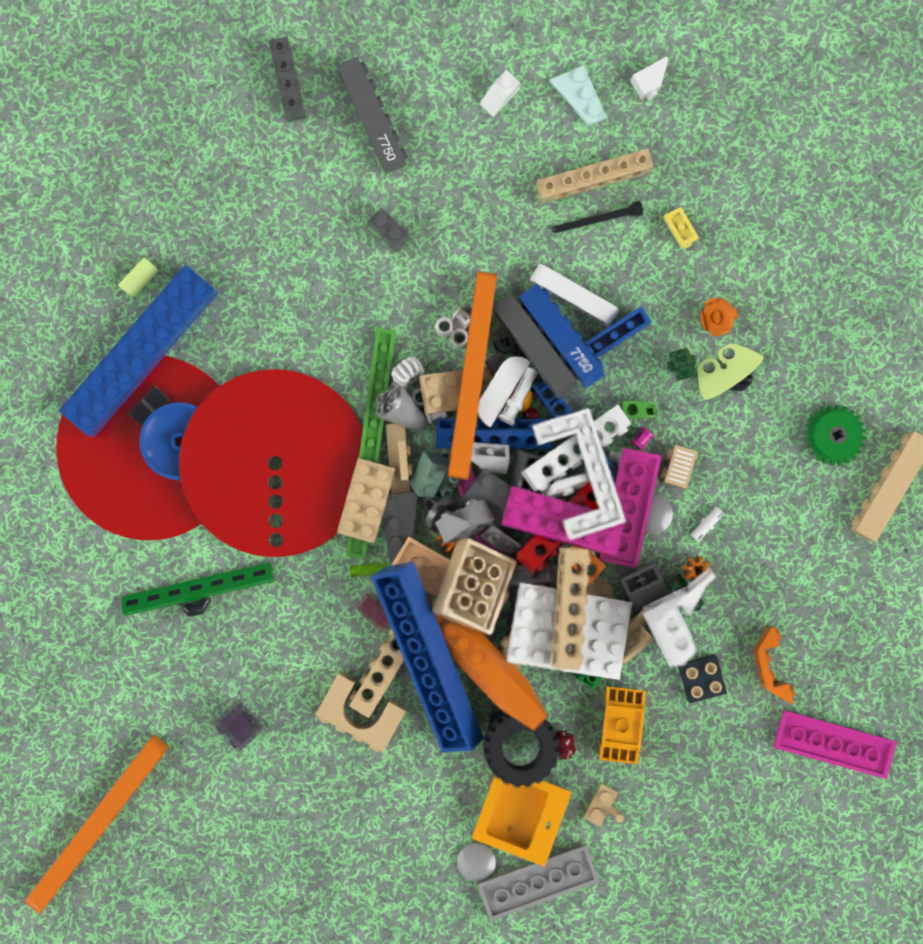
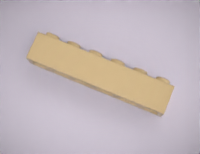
(891, 487)

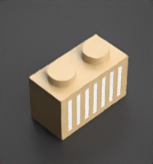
(678, 466)

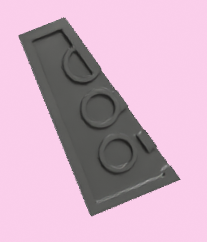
(399, 521)

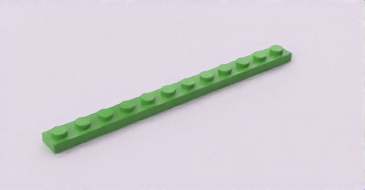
(372, 423)

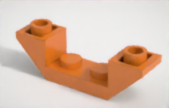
(770, 639)

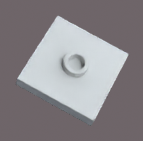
(567, 486)

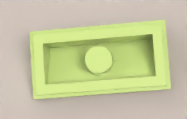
(138, 277)

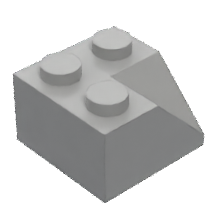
(464, 521)

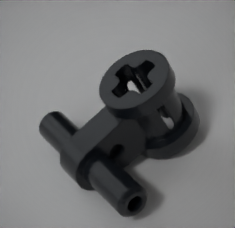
(511, 346)

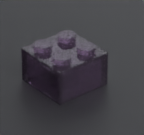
(238, 725)

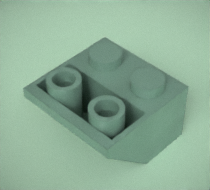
(432, 478)

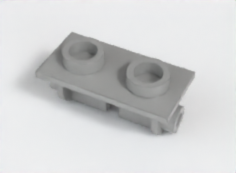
(501, 539)

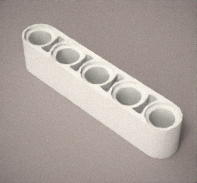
(575, 295)

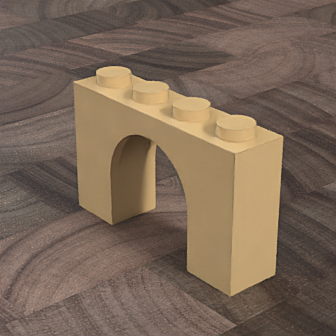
(376, 734)

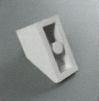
(649, 80)
(500, 93)
(491, 457)

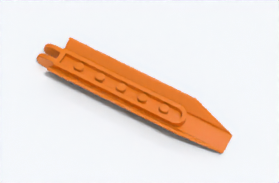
(492, 672)

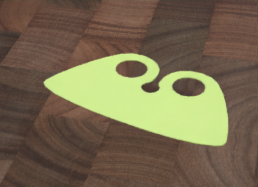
(737, 369)

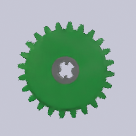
(823, 442)

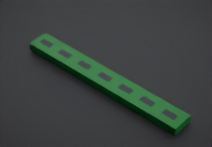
(197, 589)

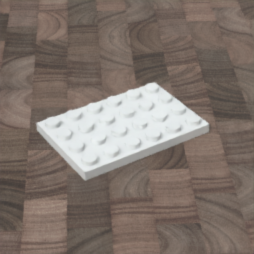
(603, 632)

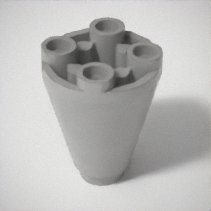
(400, 408)

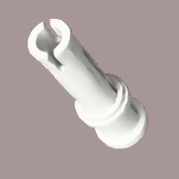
(514, 404)

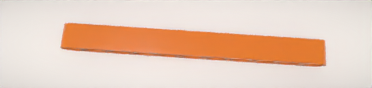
(472, 375)
(96, 824)

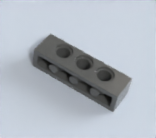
(287, 79)

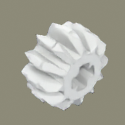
(407, 372)

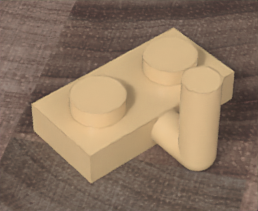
(601, 805)

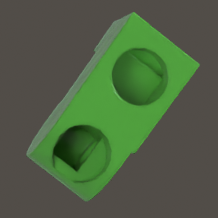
(638, 409)

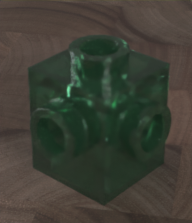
(682, 364)

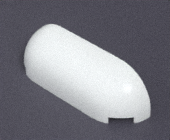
(501, 388)

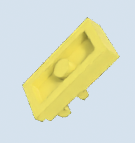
(681, 227)

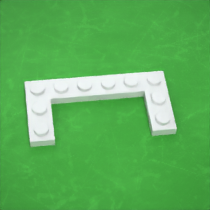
(583, 427)

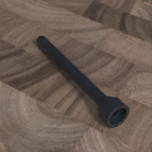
(634, 209)

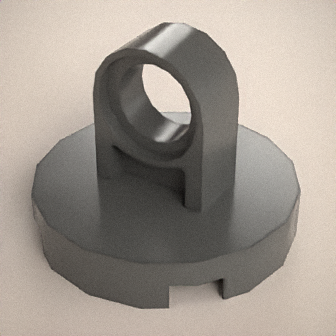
(440, 507)

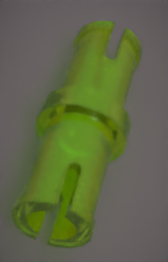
(366, 570)

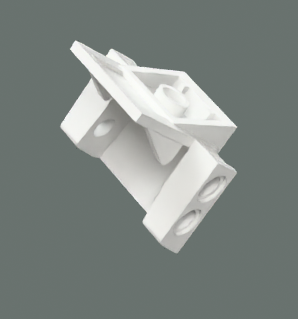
(665, 615)

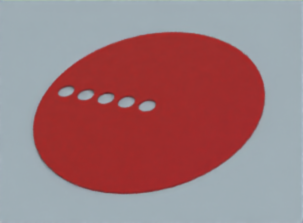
(229, 452)
(109, 473)

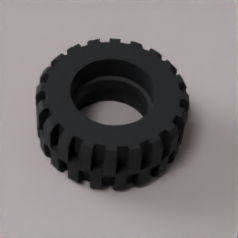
(522, 774)

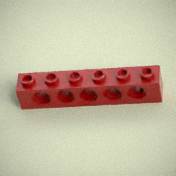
(527, 554)

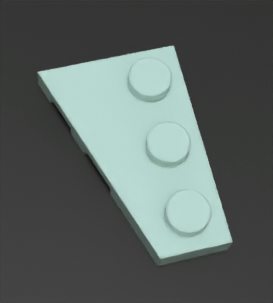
(580, 94)

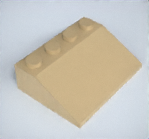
(474, 586)

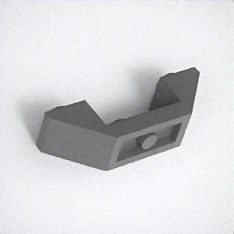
(523, 575)

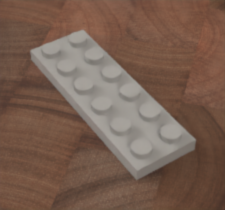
(536, 884)

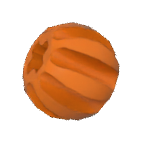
(690, 568)

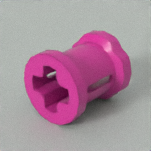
(642, 438)

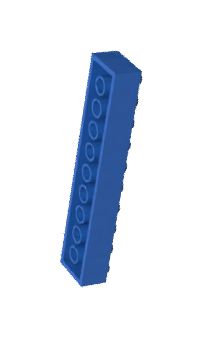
(138, 351)
(427, 657)

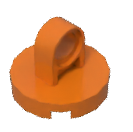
(718, 316)

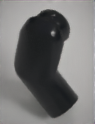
(743, 384)
(197, 609)

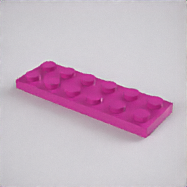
(635, 492)
(545, 518)
(834, 744)

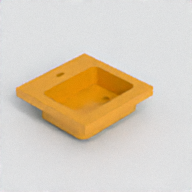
(517, 818)

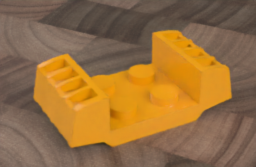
(622, 725)

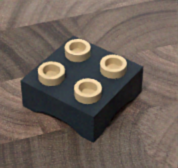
(702, 678)

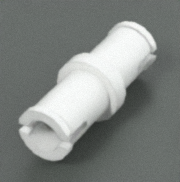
(707, 524)

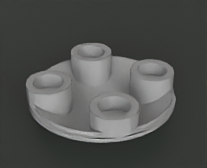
(659, 516)
(476, 862)

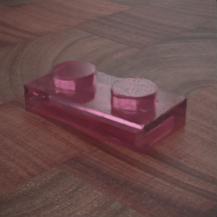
(373, 612)

